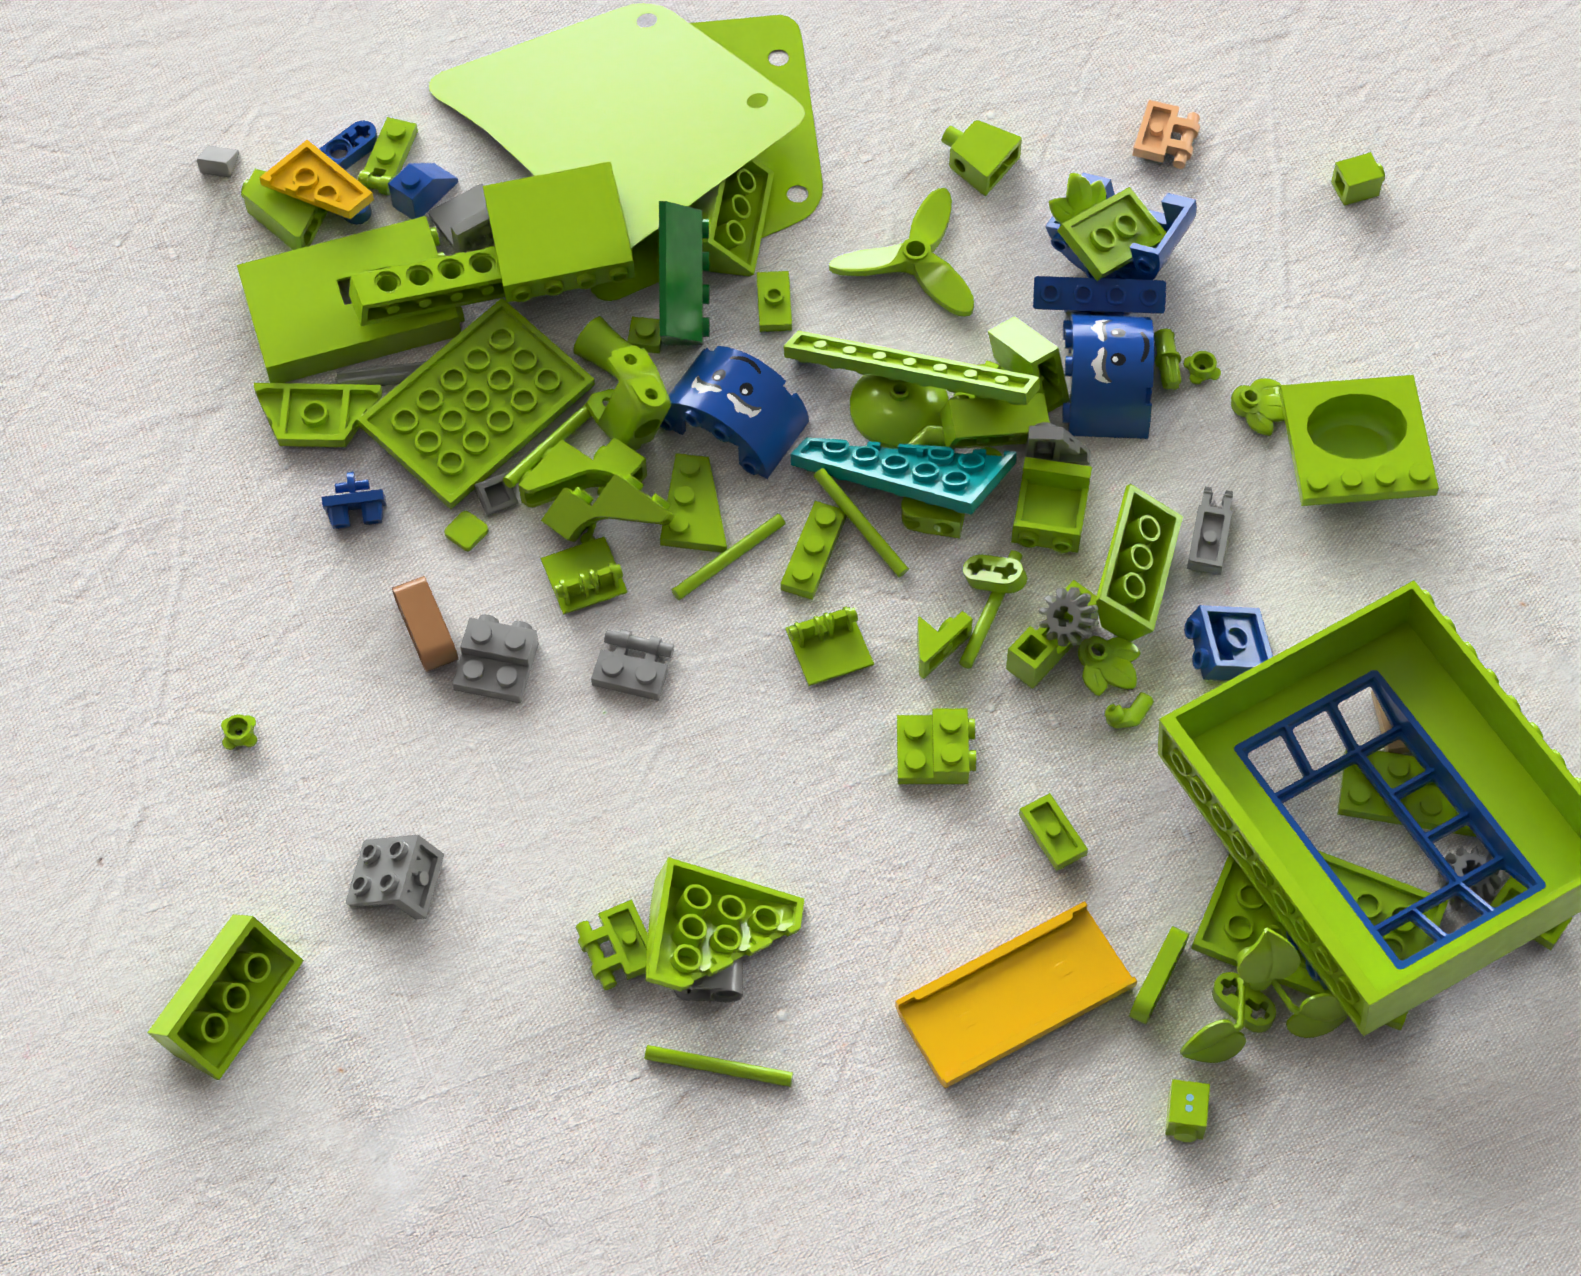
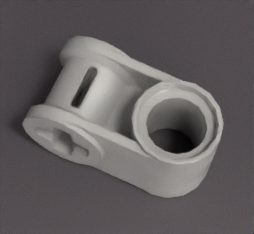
(721, 987)

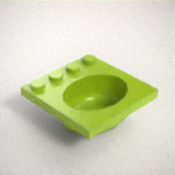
(1358, 440)

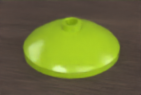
(893, 417)

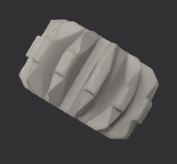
(1061, 627)
(1465, 862)

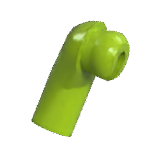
(930, 436)

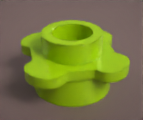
(1202, 359)
(234, 724)

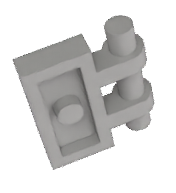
(628, 673)

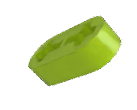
(996, 570)
(1253, 1000)

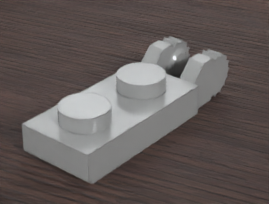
(1210, 534)

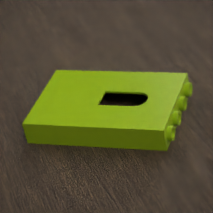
(301, 309)

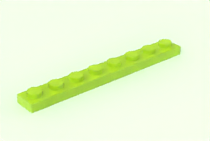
(912, 367)

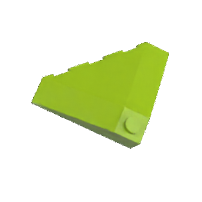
(710, 920)

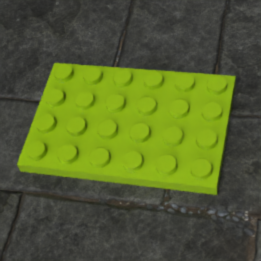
(476, 403)
(1240, 915)

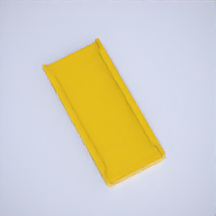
(1013, 995)

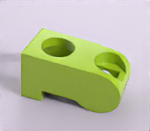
(931, 518)

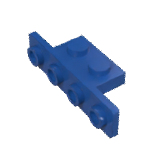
(1103, 296)

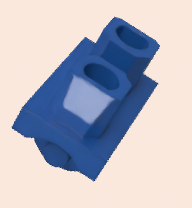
(369, 501)

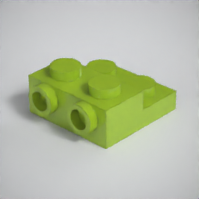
(935, 747)

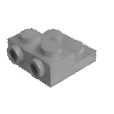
(496, 658)

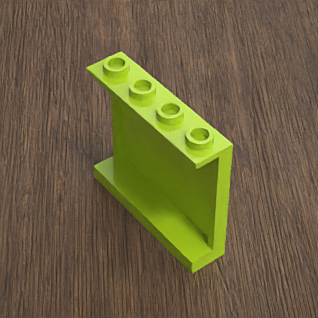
(559, 232)

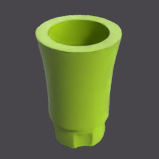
(597, 343)

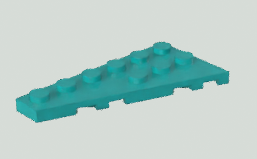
(911, 471)

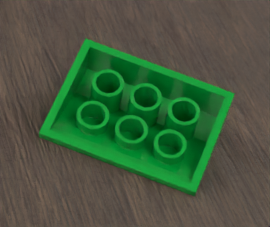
(682, 275)

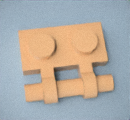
(1156, 131)

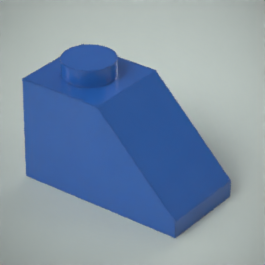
(420, 188)

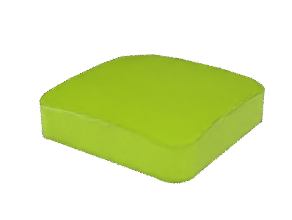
(466, 531)

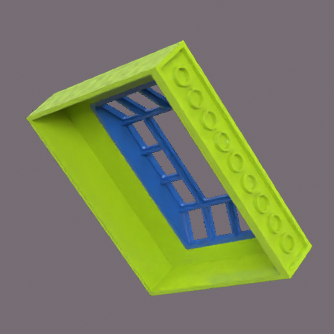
(1466, 740)

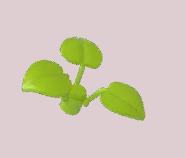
(1259, 968)

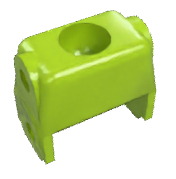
(636, 403)

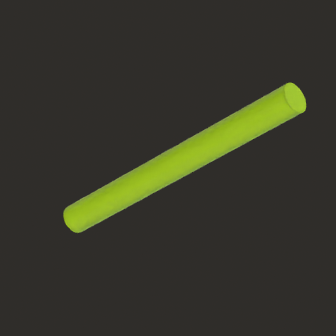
(535, 456)
(861, 522)
(728, 556)
(984, 622)
(718, 1065)

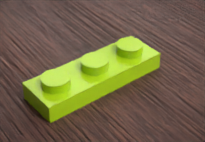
(813, 550)

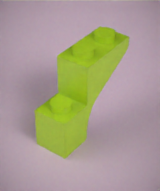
(571, 469)
(619, 500)

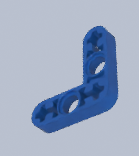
(363, 146)

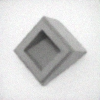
(217, 161)
(495, 494)

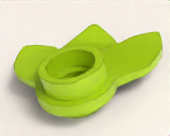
(1079, 198)
(1259, 404)
(1111, 667)

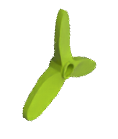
(932, 273)

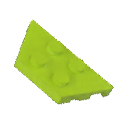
(315, 412)

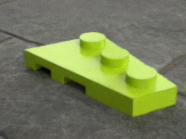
(695, 505)

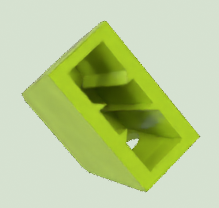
(982, 153)

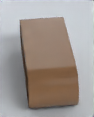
(425, 623)

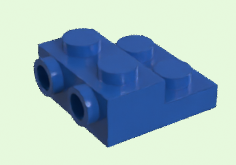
(1227, 640)

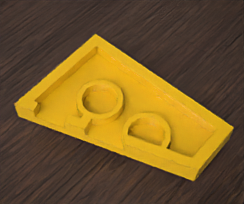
(317, 181)

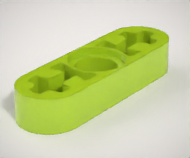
(1159, 975)

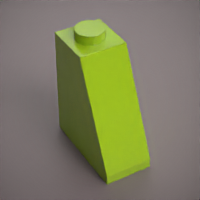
(283, 215)
(1027, 352)

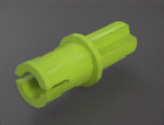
(1167, 358)

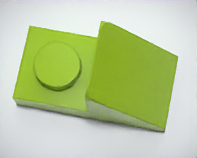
(938, 645)

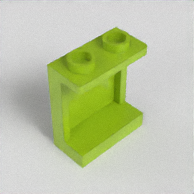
(1051, 505)

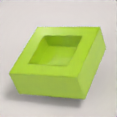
(645, 334)

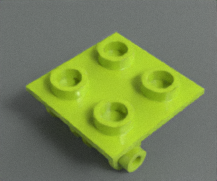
(584, 575)
(829, 645)

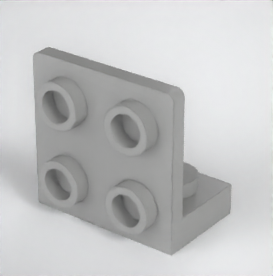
(464, 220)
(396, 873)

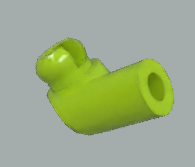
(1128, 717)

